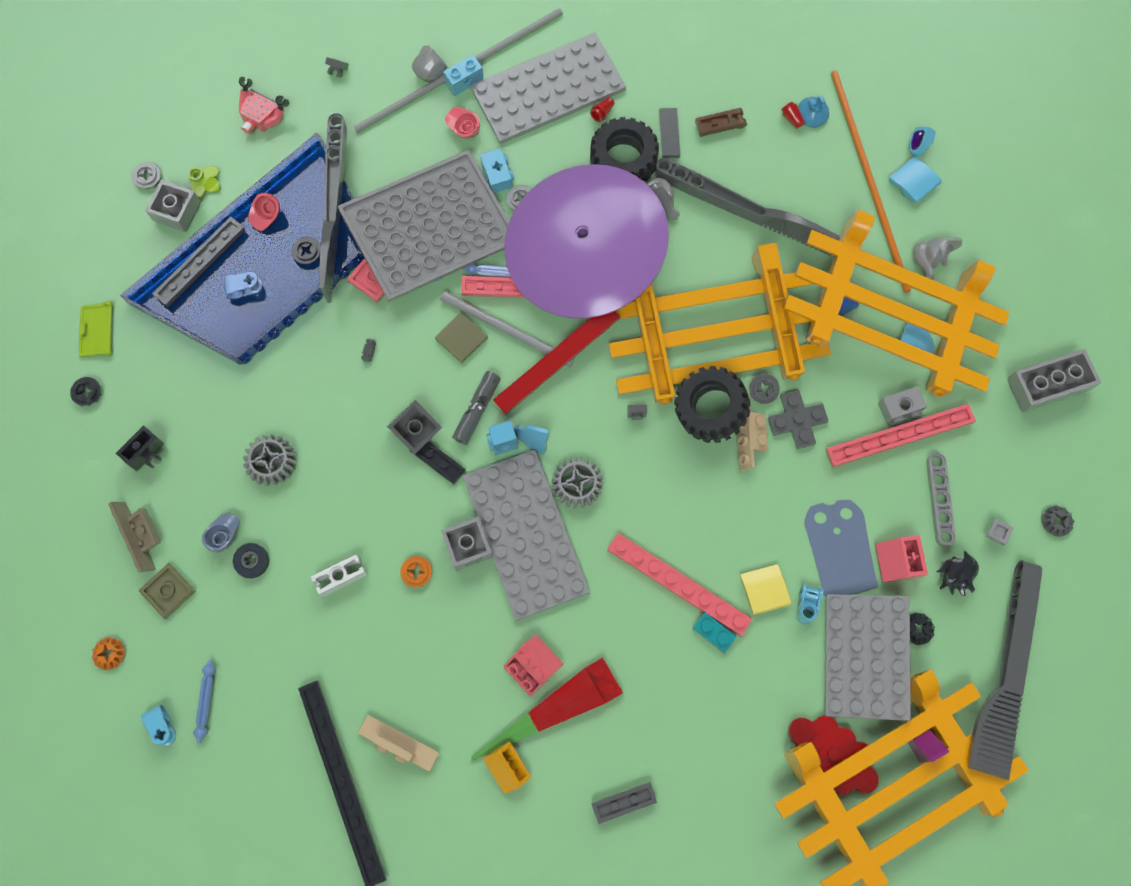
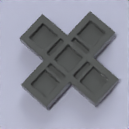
(798, 419)

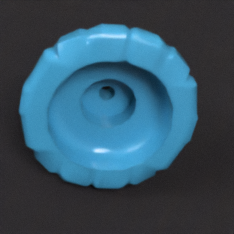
(814, 111)

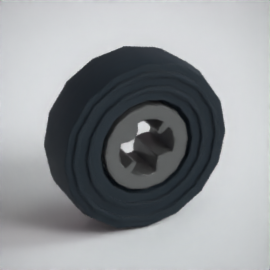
(247, 551)

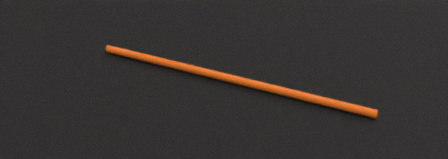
(868, 174)

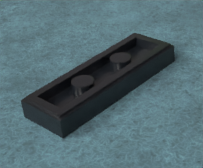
(440, 462)

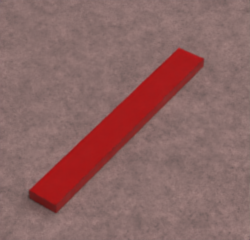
(554, 361)

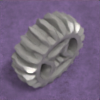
(264, 445)
(569, 484)

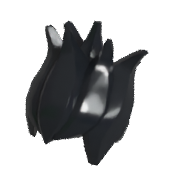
(959, 573)

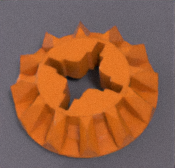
(411, 564)
(114, 659)

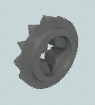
(767, 380)
(1049, 518)

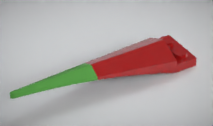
(580, 694)

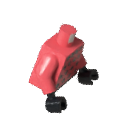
(259, 110)

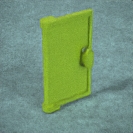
(98, 330)

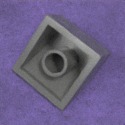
(414, 426)

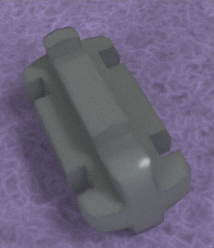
(368, 350)

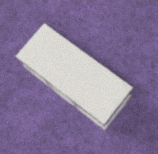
(331, 572)

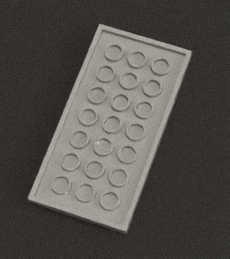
(547, 88)
(526, 535)

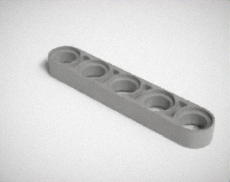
(937, 508)

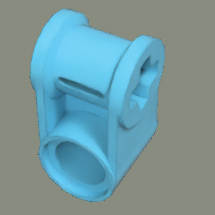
(809, 599)
(157, 722)

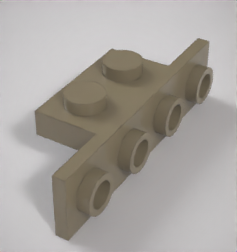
(137, 533)

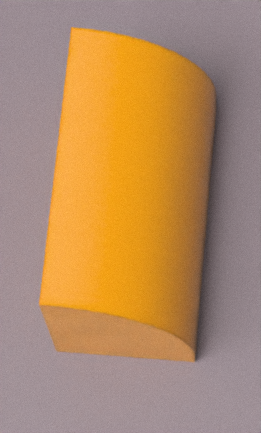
(507, 768)

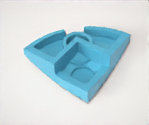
(918, 338)
(533, 437)

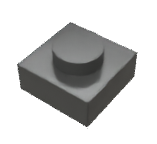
(636, 412)

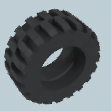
(626, 133)
(708, 381)

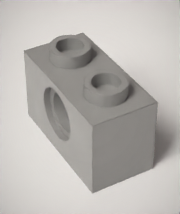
(910, 398)

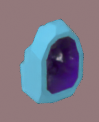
(921, 140)

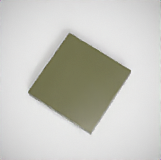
(461, 337)
(167, 591)

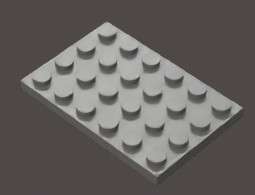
(868, 657)

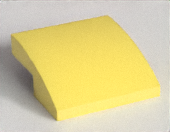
(765, 589)

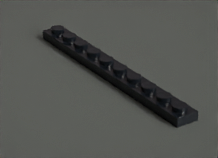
(342, 784)

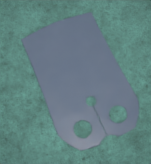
(842, 558)

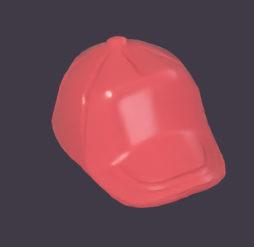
(463, 122)
(263, 211)

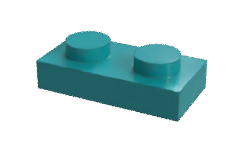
(714, 632)

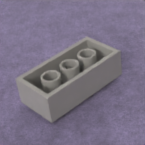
(1054, 380)

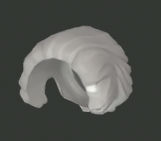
(428, 65)

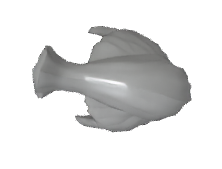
(666, 196)
(931, 253)

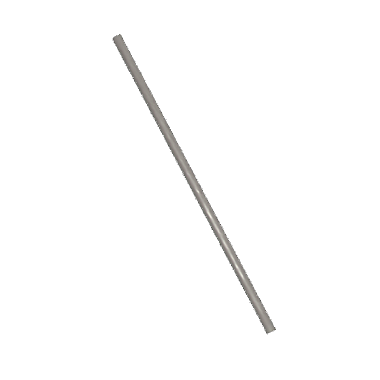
(435, 83)

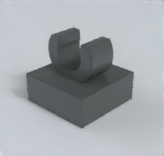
(336, 64)

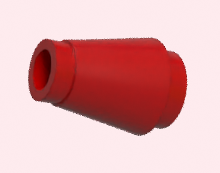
(602, 109)
(793, 114)

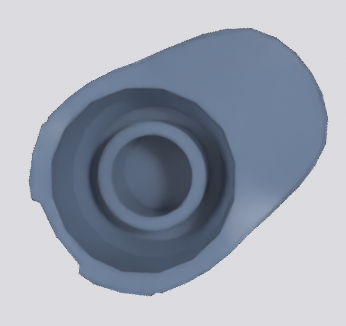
(220, 533)

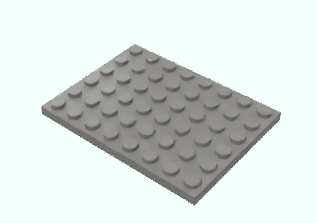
(427, 225)

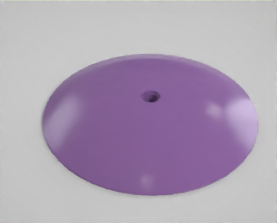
(592, 273)

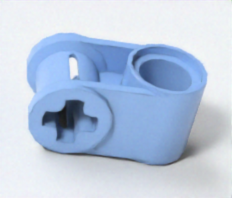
(241, 285)

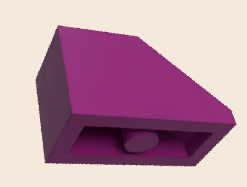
(927, 747)

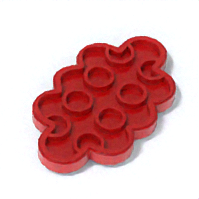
(833, 747)

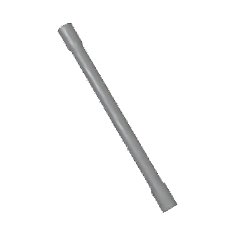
(456, 302)

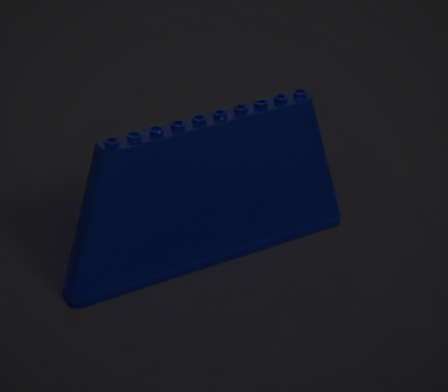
(248, 323)

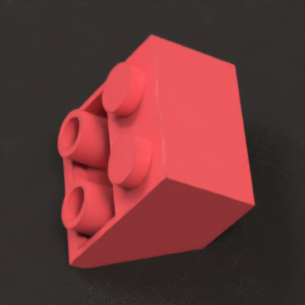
(901, 559)
(533, 665)

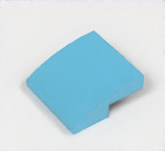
(915, 179)

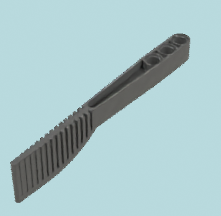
(333, 196)
(730, 201)
(998, 717)

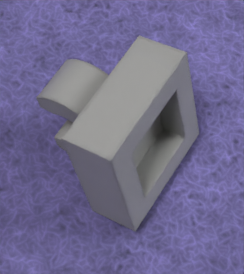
(999, 532)

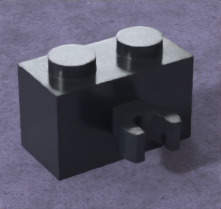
(140, 449)

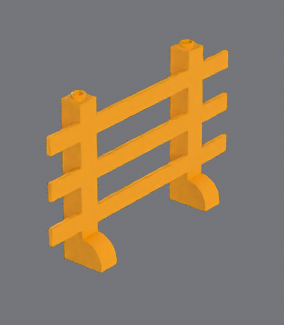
(954, 332)
(654, 342)
(841, 824)

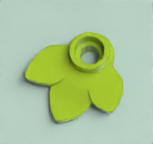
(205, 182)

